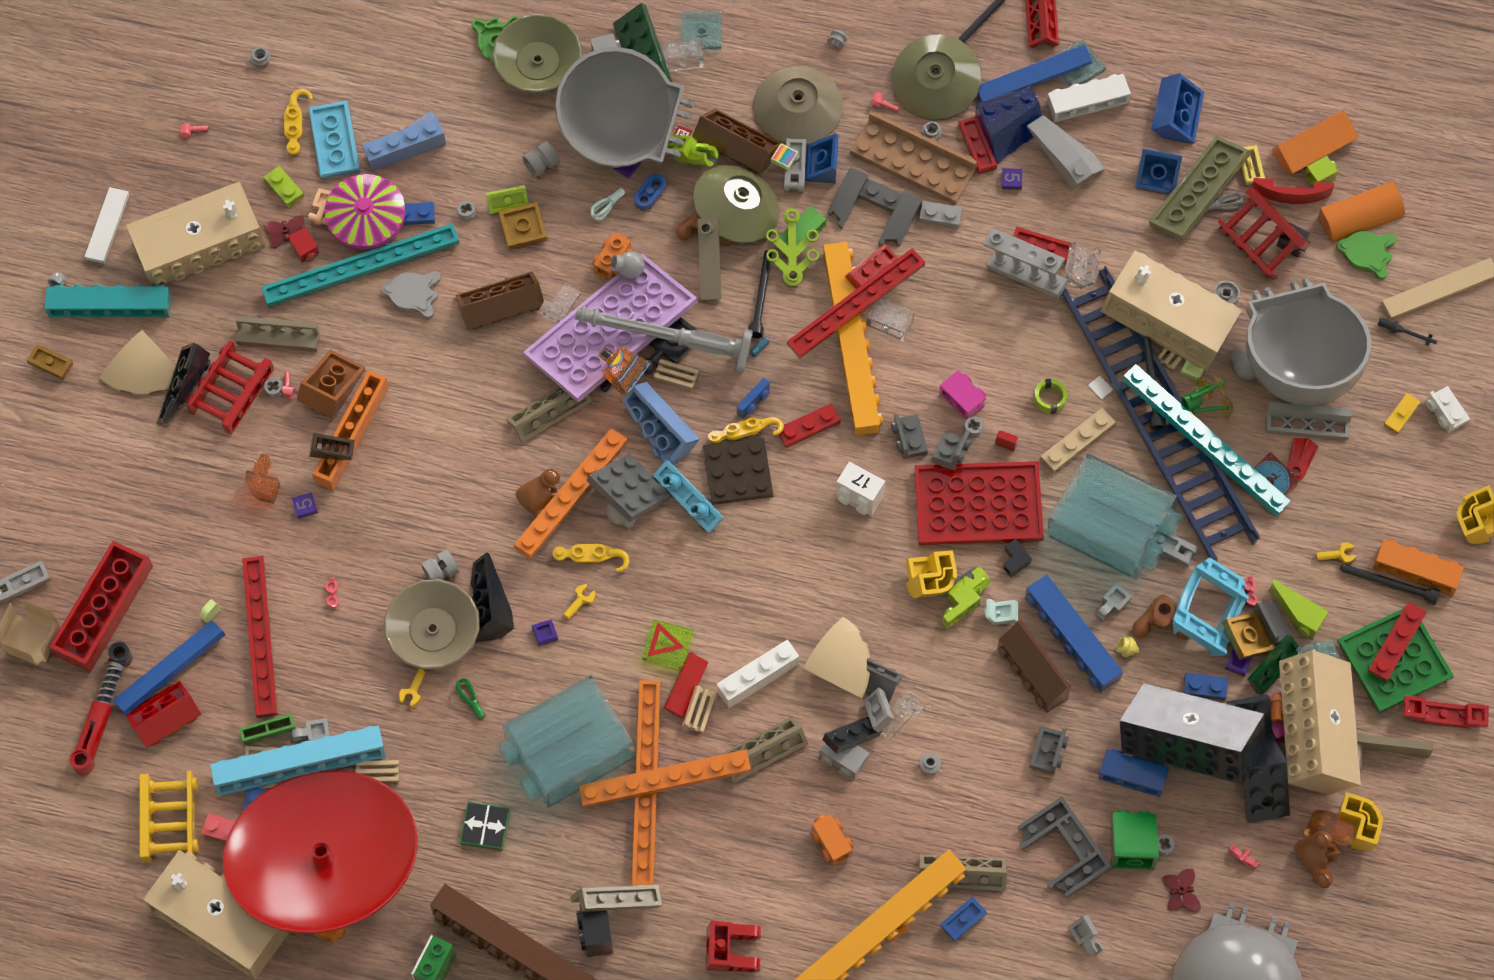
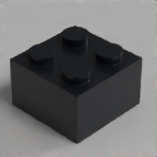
(596, 932)

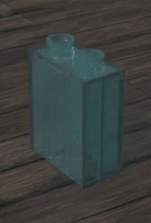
(1114, 517)
(566, 742)

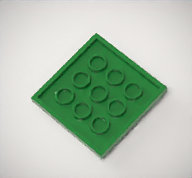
(1415, 673)

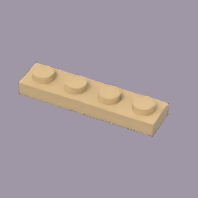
(1077, 440)

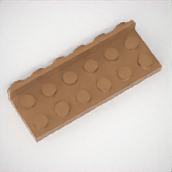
(914, 157)

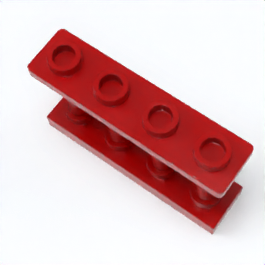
(1269, 213)
(240, 403)

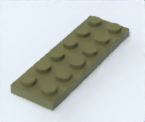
(1199, 188)

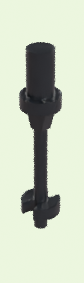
(1395, 327)

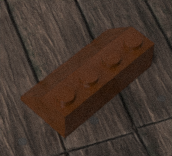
(736, 140)
(500, 300)
(1034, 667)

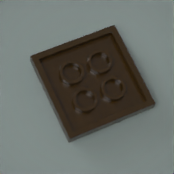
(738, 471)

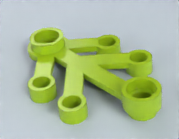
(792, 251)

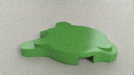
(487, 33)
(1368, 251)

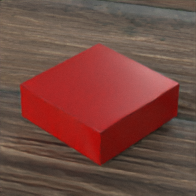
(1006, 440)

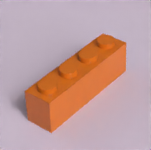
(1418, 566)

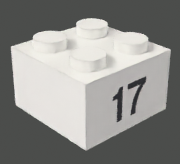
(860, 489)

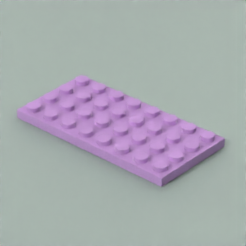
(571, 349)

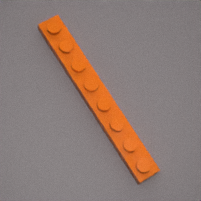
(569, 494)
(665, 778)

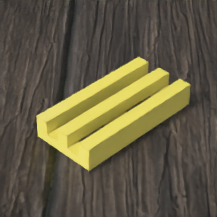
(1247, 181)

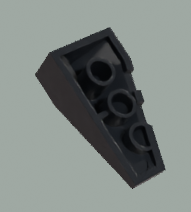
(189, 368)
(490, 600)

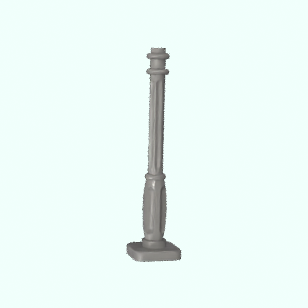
(693, 339)

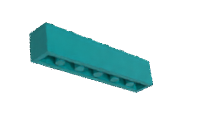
(108, 301)

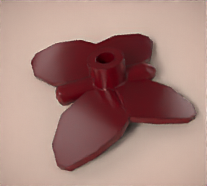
(281, 232)
(1180, 892)

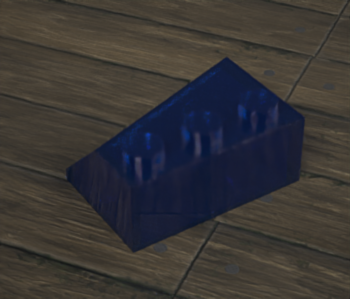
(1006, 120)

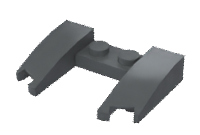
(902, 206)
(1061, 817)

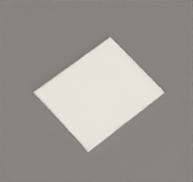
(1100, 387)

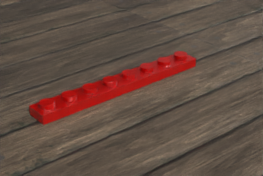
(855, 303)
(259, 637)

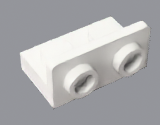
(1447, 409)

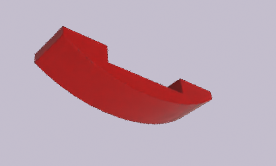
(1292, 195)
(1446, 714)

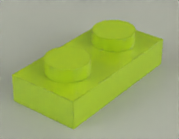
(283, 186)
(506, 199)

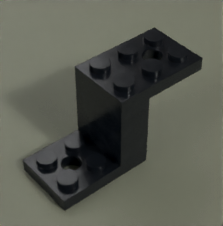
(1269, 772)

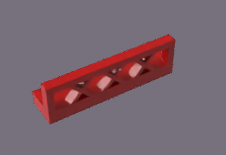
(1046, 23)

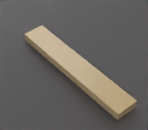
(1439, 289)

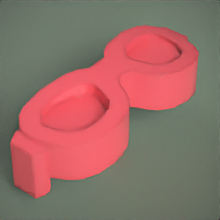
(1250, 584)
(331, 588)
(1235, 852)

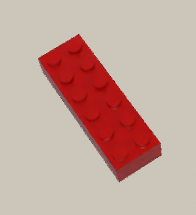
(101, 606)

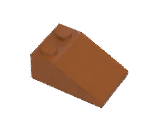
(330, 383)

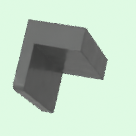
(1272, 621)
(883, 678)

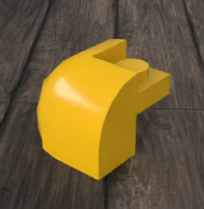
(1477, 515)
(931, 574)
(1366, 819)

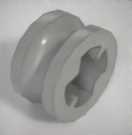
(837, 38)
(464, 205)
(273, 393)
(977, 422)
(1171, 844)

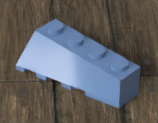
(411, 141)
(660, 424)

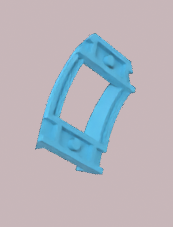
(1195, 628)

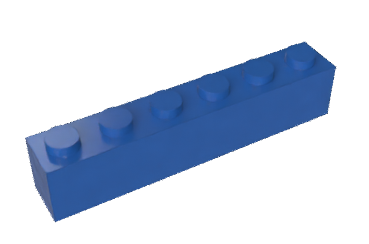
(1073, 633)

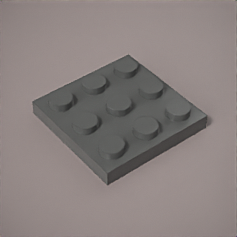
(629, 487)

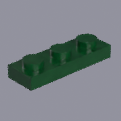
(1269, 669)

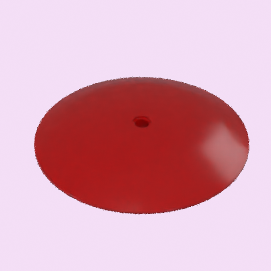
(320, 852)

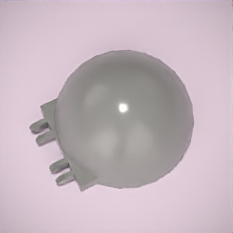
(619, 108)
(1306, 343)
(1238, 952)

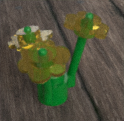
(1194, 400)

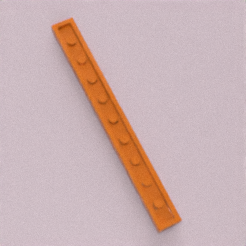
(646, 804)

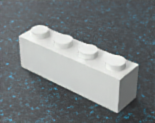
(1088, 97)
(757, 674)

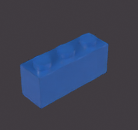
(1133, 772)

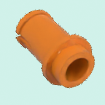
(1277, 709)

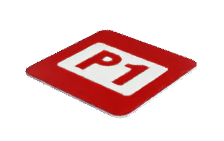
(683, 131)

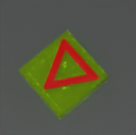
(667, 644)

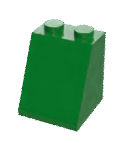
(1134, 840)

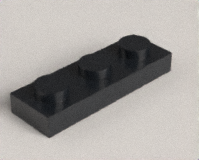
(850, 735)

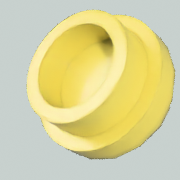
(1127, 647)

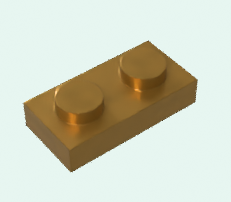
(50, 361)

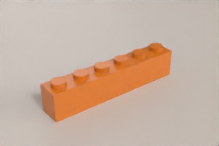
(352, 427)

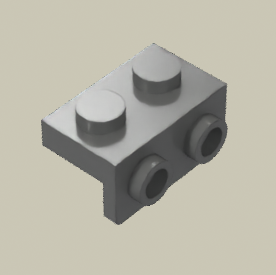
(1048, 749)

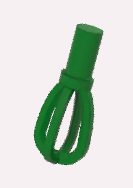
(472, 704)

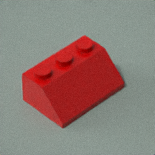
(163, 714)

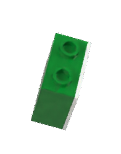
(434, 960)

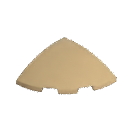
(139, 367)
(841, 658)

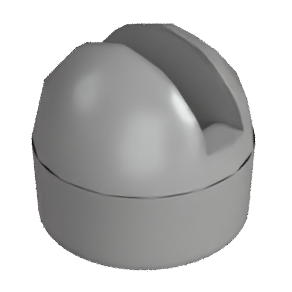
(56, 279)

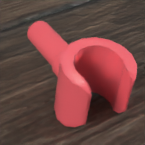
(878, 102)
(186, 129)
(288, 392)

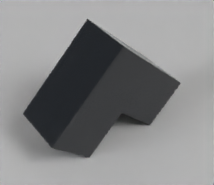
(1018, 558)

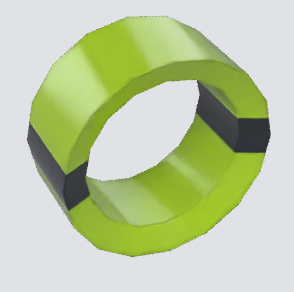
(1055, 384)

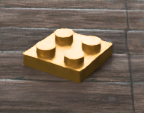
(523, 225)
(1248, 635)

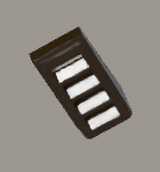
(331, 454)

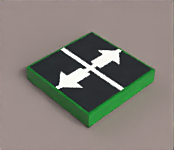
(485, 826)

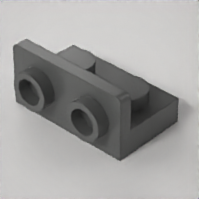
(910, 436)
(951, 450)

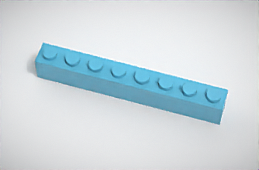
(296, 760)

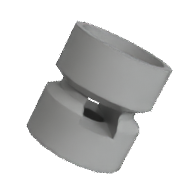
(543, 157)
(1227, 291)
(432, 569)

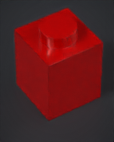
(303, 245)

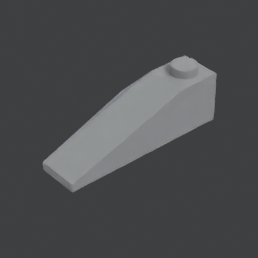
(1068, 155)

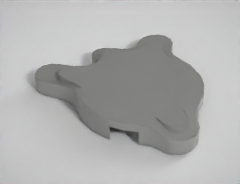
(413, 292)

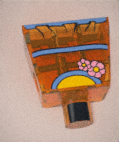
(622, 368)

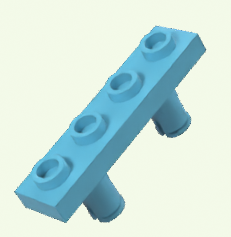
(688, 496)

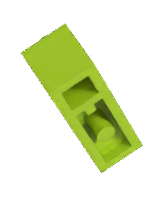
(1301, 612)

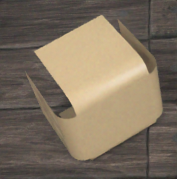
(30, 636)

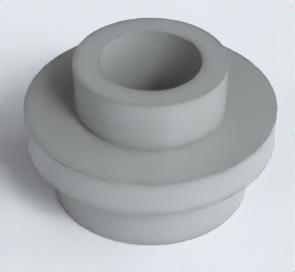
(257, 52)
(934, 127)
(930, 769)

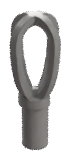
(1217, 204)

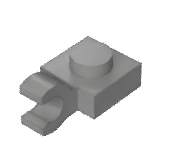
(1114, 600)
(315, 730)
(1084, 933)

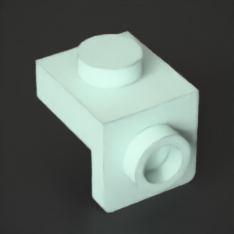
(1001, 612)

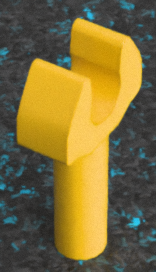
(1338, 554)
(579, 601)
(412, 691)

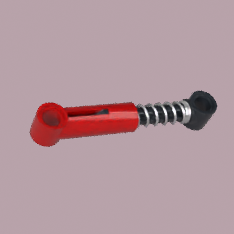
(100, 711)

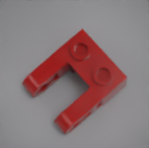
(718, 947)

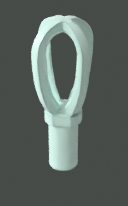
(610, 199)

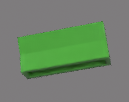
(808, 220)
(265, 725)

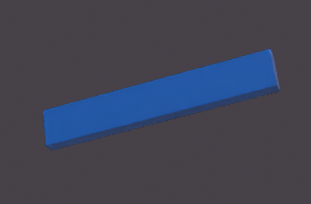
(1036, 73)
(169, 667)

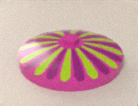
(365, 211)

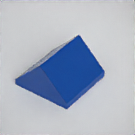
(822, 160)
(1158, 171)

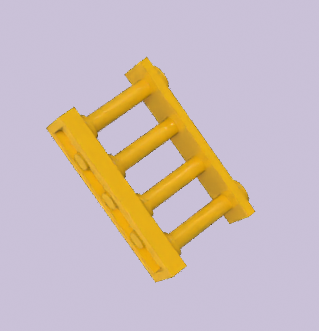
(149, 807)

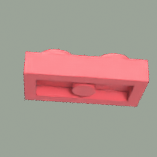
(217, 827)

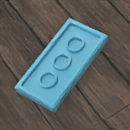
(334, 140)

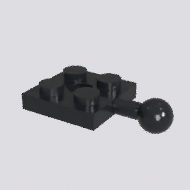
(669, 348)

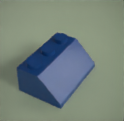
(1177, 109)

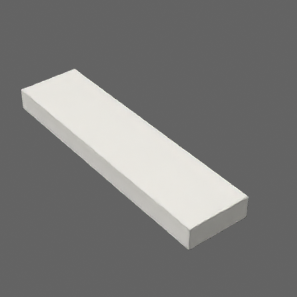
(107, 225)

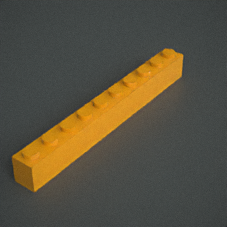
(853, 345)
(887, 919)

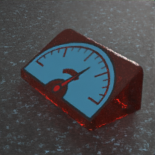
(1277, 473)

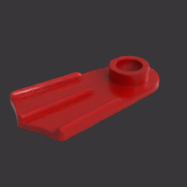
(1301, 456)

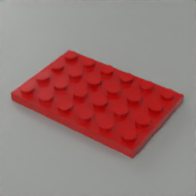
(979, 503)

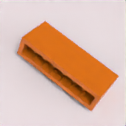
(1315, 142)
(1362, 212)

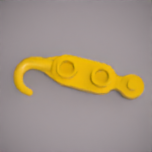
(293, 121)
(745, 428)
(591, 554)

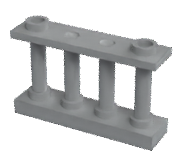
(1025, 263)

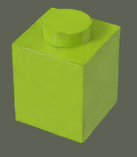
(1321, 171)

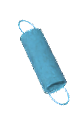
(759, 346)

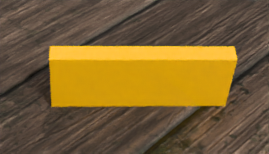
(1402, 413)

